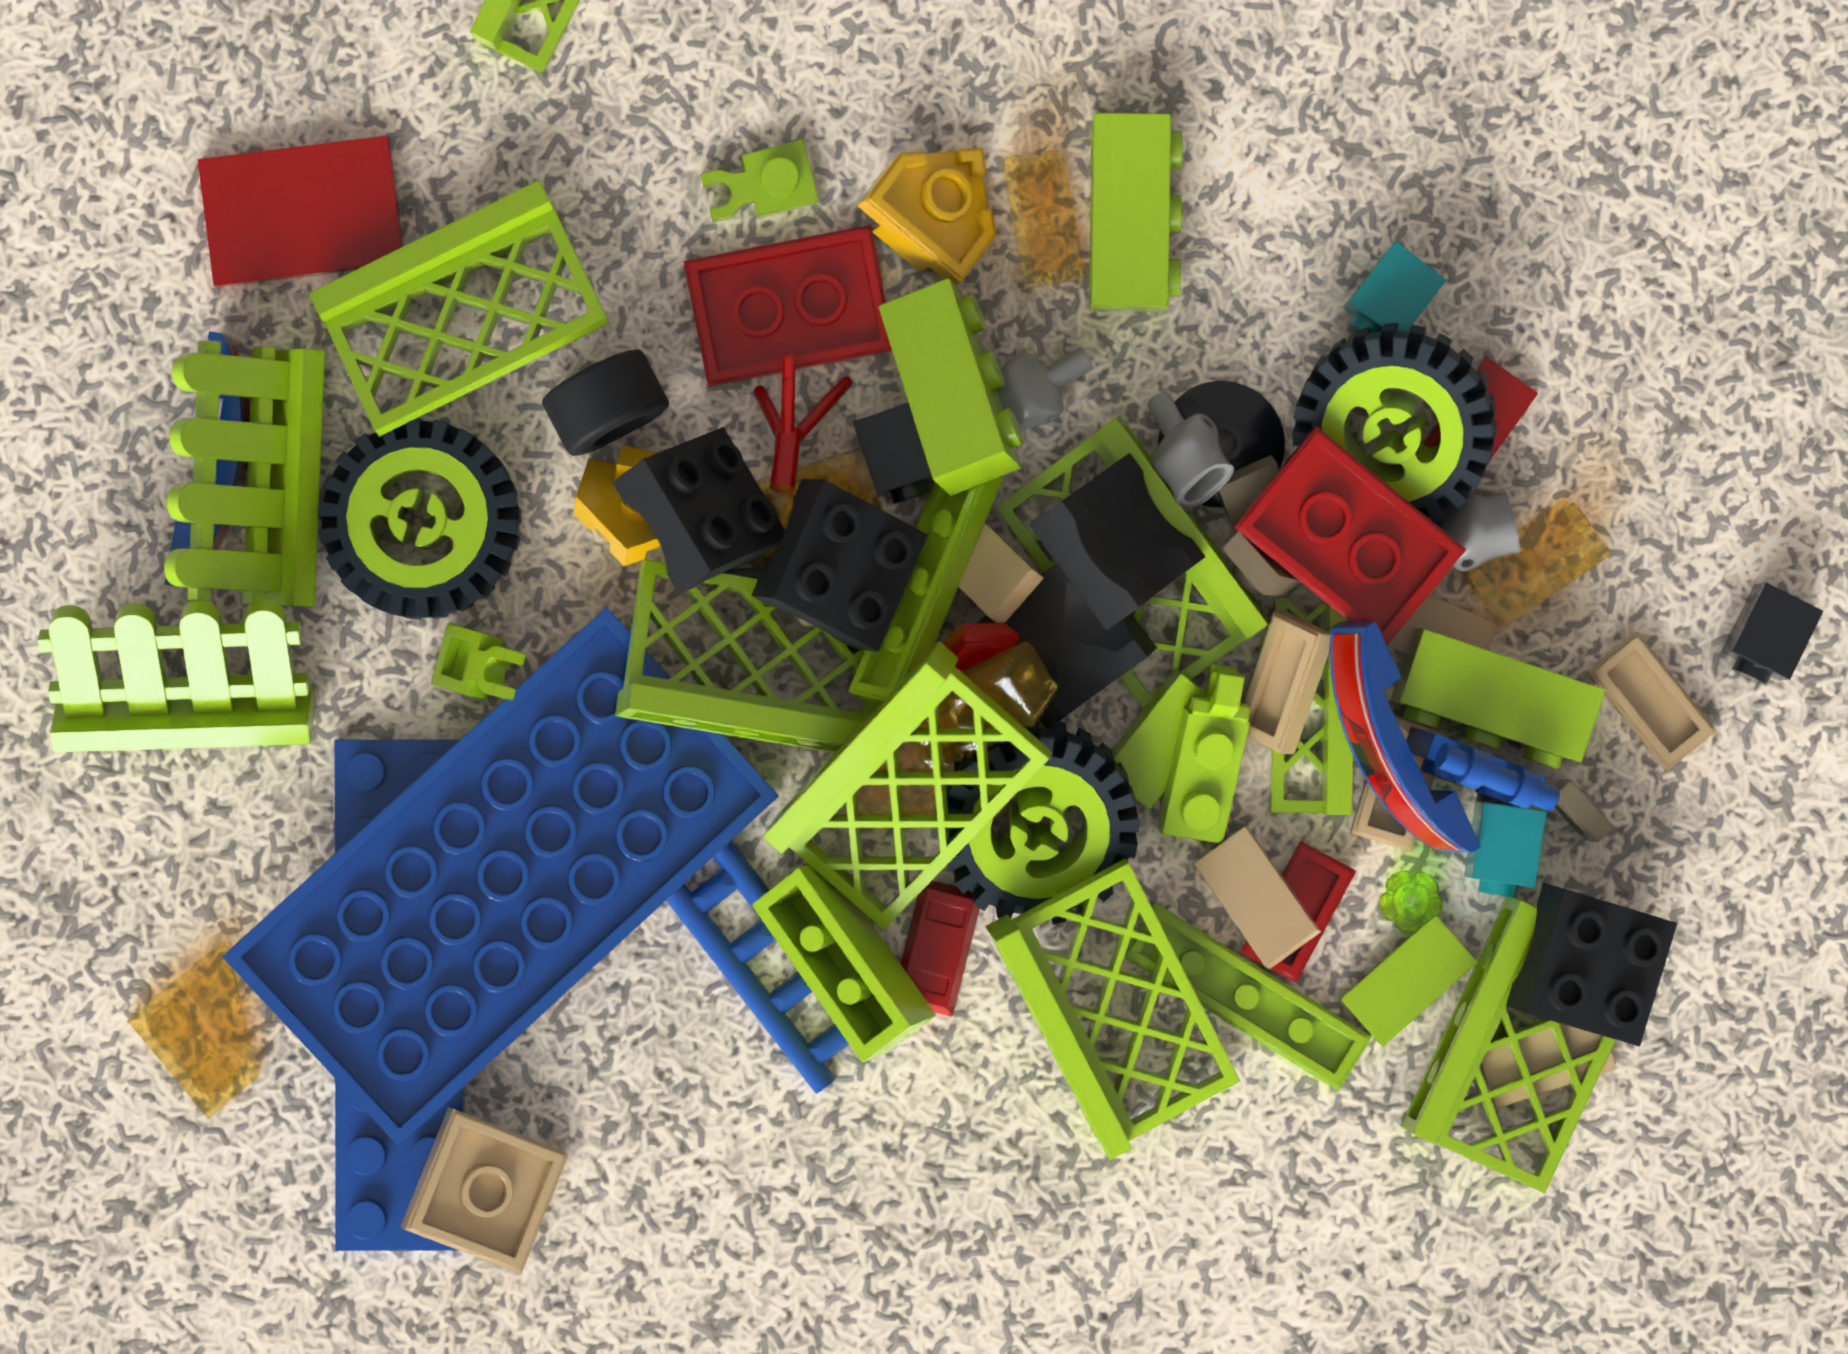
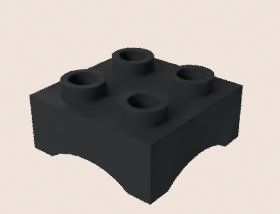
(702, 508)
(1115, 542)
(841, 564)
(1075, 643)
(1592, 965)

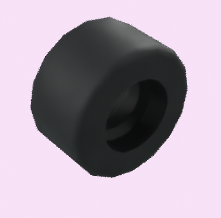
(605, 402)

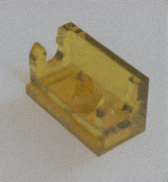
(1042, 220)
(1553, 554)

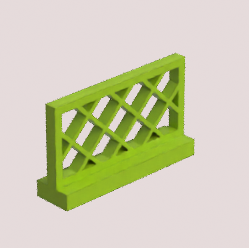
(447, 257)
(1211, 576)
(724, 710)
(868, 749)
(1063, 1031)
(1470, 1037)

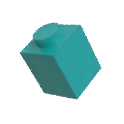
(1393, 291)
(1508, 849)

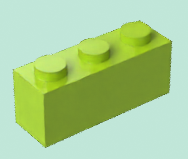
(1133, 212)
(952, 386)
(1497, 698)
(844, 963)

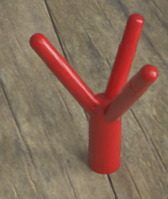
(786, 434)

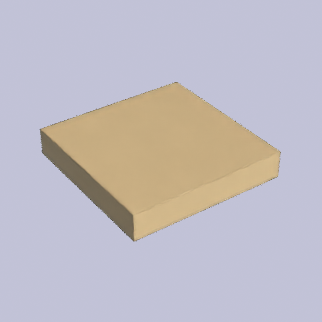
(484, 1190)

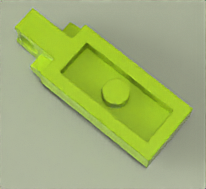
(1206, 760)

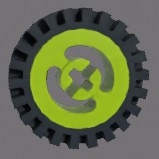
(1360, 375)
(358, 499)
(1028, 866)

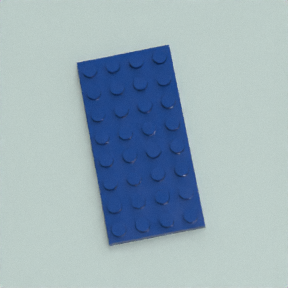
(496, 882)

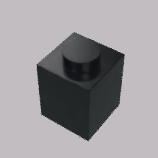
(894, 453)
(1770, 634)

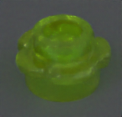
(1398, 888)

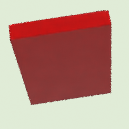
(300, 210)
(788, 297)
(1349, 536)

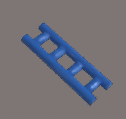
(732, 962)

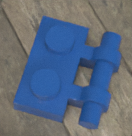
(1481, 771)

